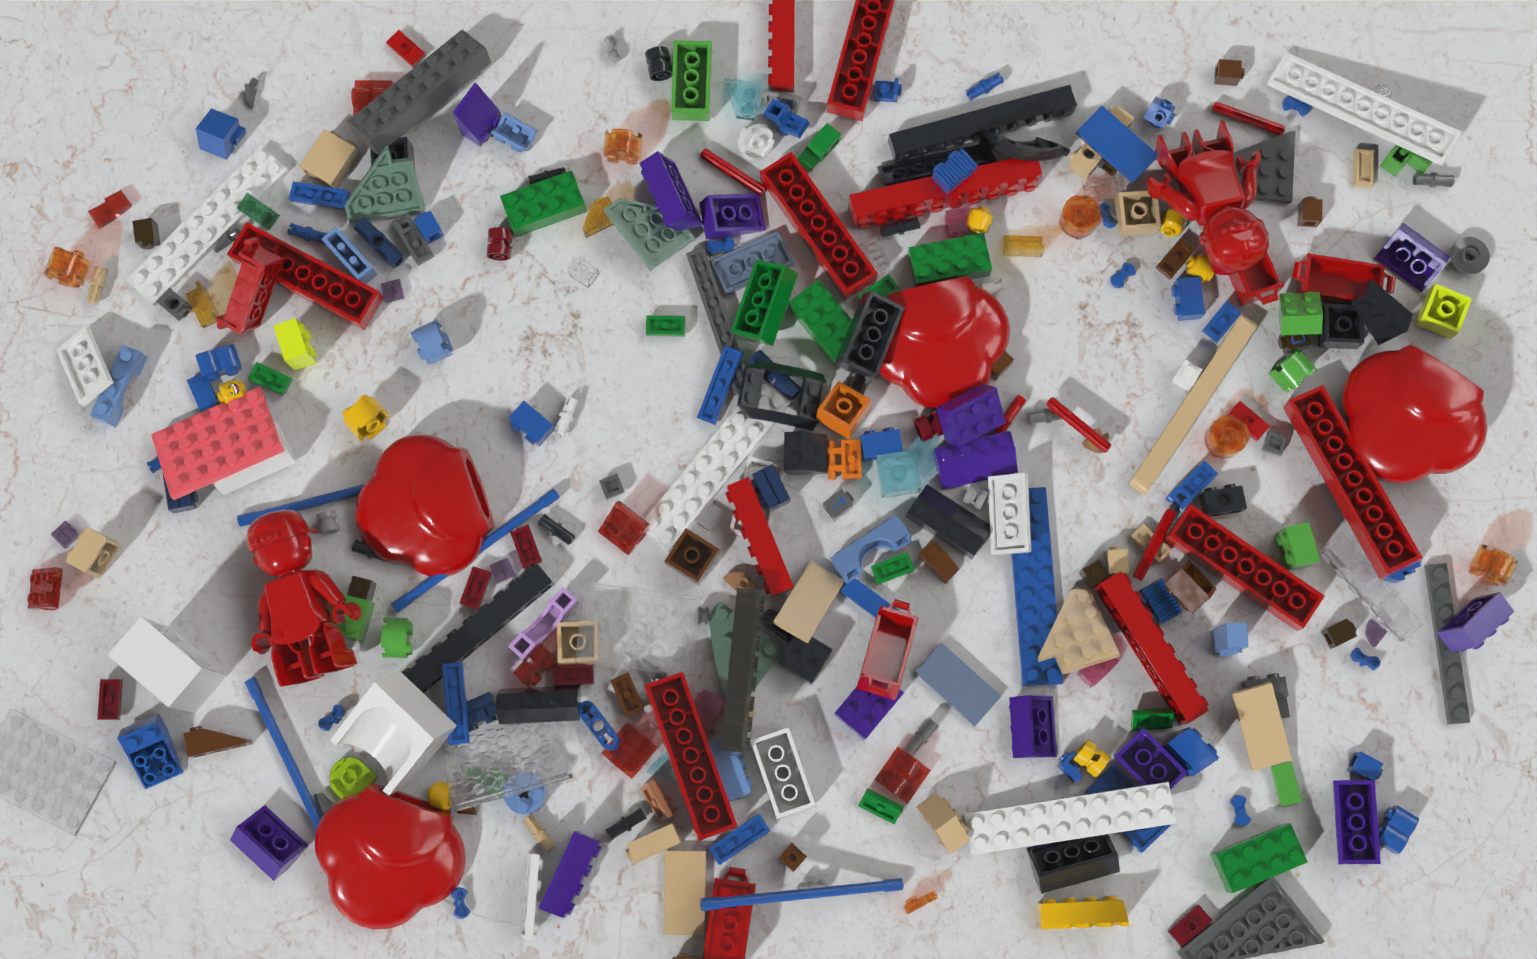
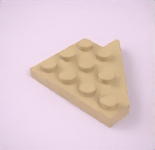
(1079, 634)

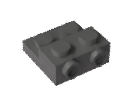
(1280, 690)

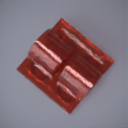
(366, 91)
(624, 528)
(45, 588)
(531, 674)
(632, 751)
(902, 774)

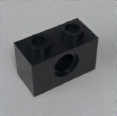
(1234, 496)

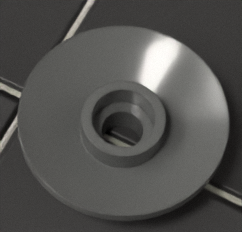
(1475, 250)

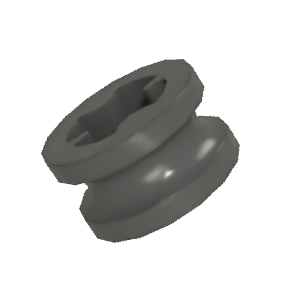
(703, 615)

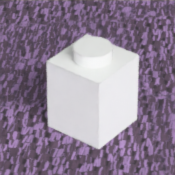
(1186, 375)

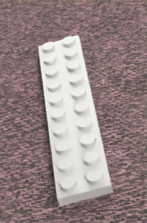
(1364, 108)
(206, 226)
(711, 470)
(1070, 818)

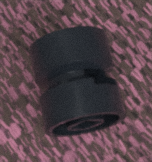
(658, 61)

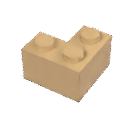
(944, 822)

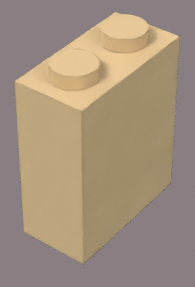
(329, 159)
(653, 843)

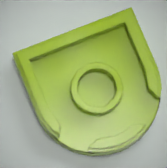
(350, 776)

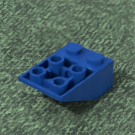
(150, 750)
(1190, 750)

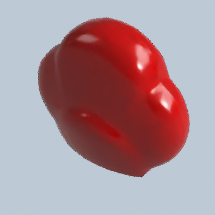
(945, 340)
(1412, 415)
(424, 506)
(388, 856)

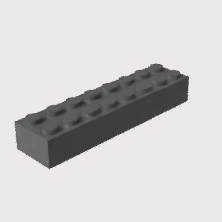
(419, 91)

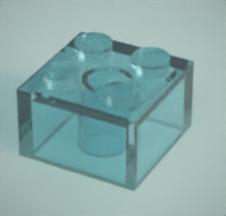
(898, 474)

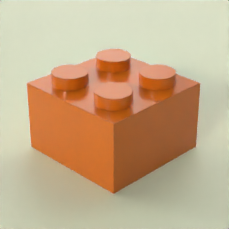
(843, 410)

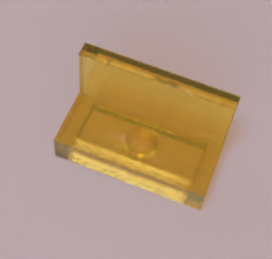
(1023, 246)
(202, 305)

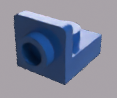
(887, 90)
(1072, 771)

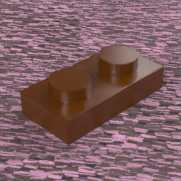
(1175, 259)
(627, 694)

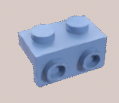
(514, 133)

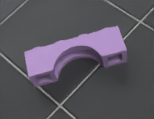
(538, 632)

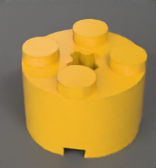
(365, 417)

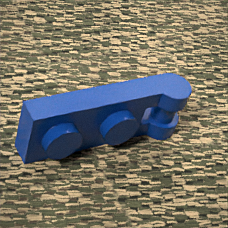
(1192, 485)

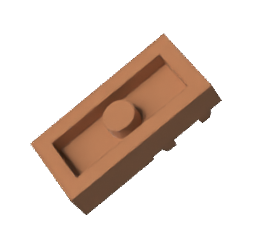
(654, 797)

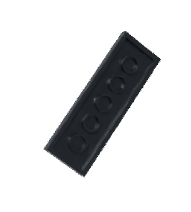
(923, 166)

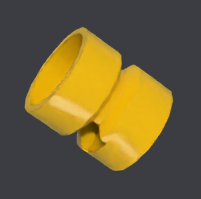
(1086, 752)

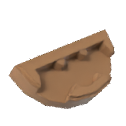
(739, 580)

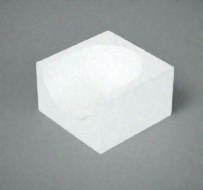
(167, 665)
(396, 728)

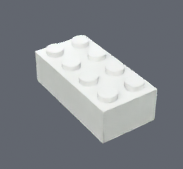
(782, 773)

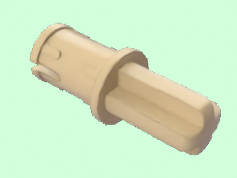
(96, 285)
(539, 833)

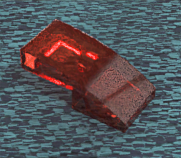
(113, 207)

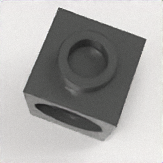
(167, 301)

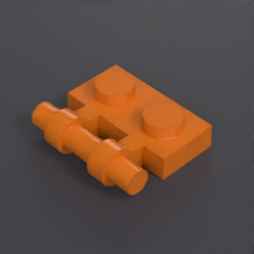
(850, 459)

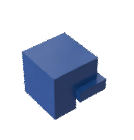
(219, 133)

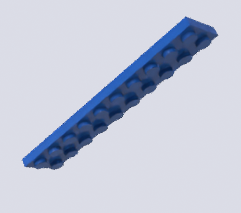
(1036, 597)

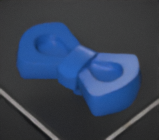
(1290, 103)
(1108, 220)
(725, 245)
(1118, 280)
(1358, 656)
(326, 723)
(1238, 803)
(461, 910)

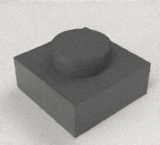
(1274, 443)
(612, 486)

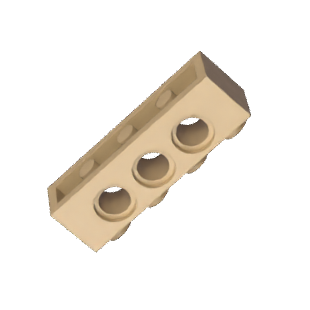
(1085, 166)

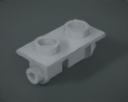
(789, 99)

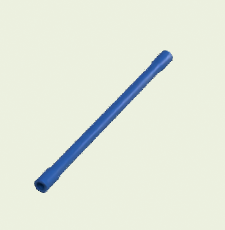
(543, 502)
(248, 518)
(257, 695)
(886, 885)

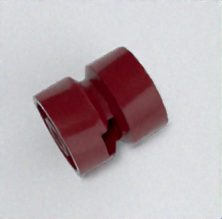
(499, 244)
(928, 426)

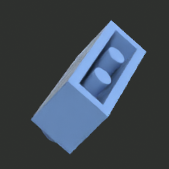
(349, 256)
(1230, 639)
(731, 773)

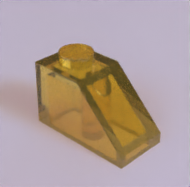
(596, 218)

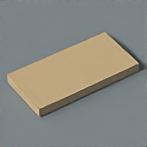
(808, 602)
(1261, 726)
(682, 892)

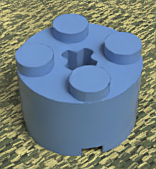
(433, 342)
(529, 805)

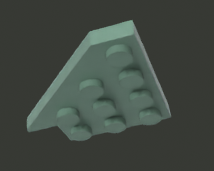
(386, 190)
(645, 231)
(721, 631)

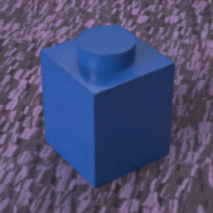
(428, 227)
(1365, 766)

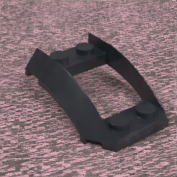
(1027, 151)
(808, 400)

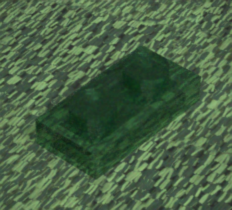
(258, 211)

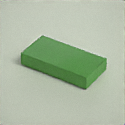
(1286, 784)

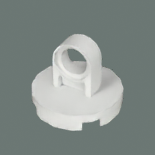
(755, 141)

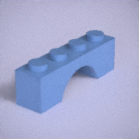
(110, 402)
(889, 535)

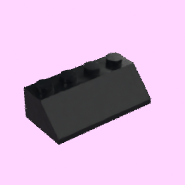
(869, 335)
(949, 521)
(538, 704)
(1072, 861)

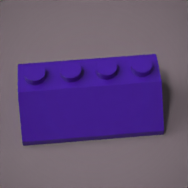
(670, 192)
(975, 460)
(1356, 822)
(570, 874)

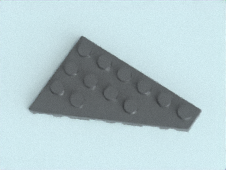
(1275, 168)
(1254, 926)

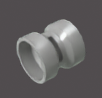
(971, 494)
(328, 523)

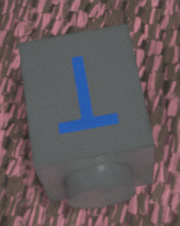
(838, 504)

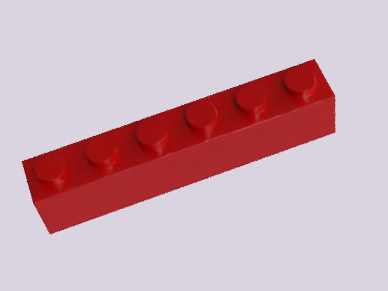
(782, 45)
(760, 538)

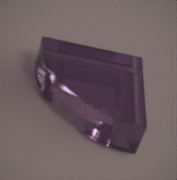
(1374, 632)

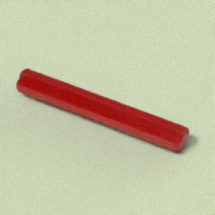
(1248, 118)
(732, 171)
(1078, 424)
(1154, 544)

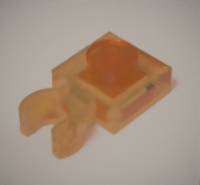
(914, 903)

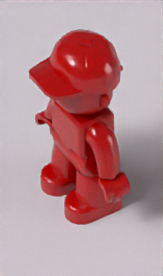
(1214, 198)
(297, 603)

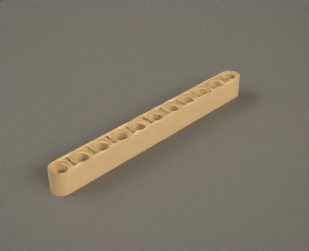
(1192, 405)

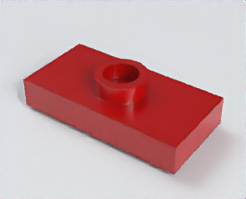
(406, 48)
(1255, 424)

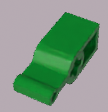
(819, 147)

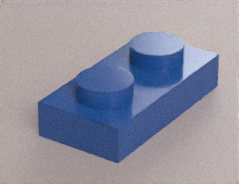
(1221, 321)

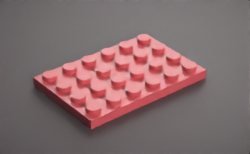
(217, 443)

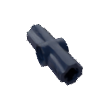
(386, 249)
(780, 382)

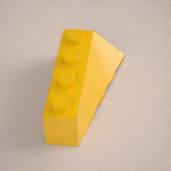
(1082, 913)

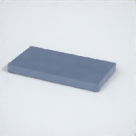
(736, 266)
(957, 684)

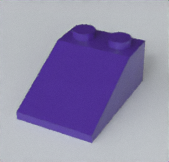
(476, 115)
(731, 215)

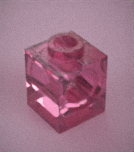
(955, 223)

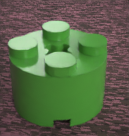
(1291, 370)
(396, 637)

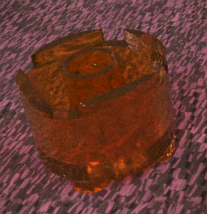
(622, 146)
(1072, 223)
(67, 267)
(1230, 427)
(1493, 564)

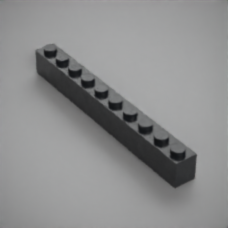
(995, 118)
(480, 628)

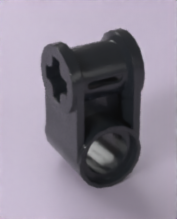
(777, 630)

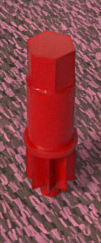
(1011, 413)

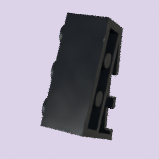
(1380, 312)

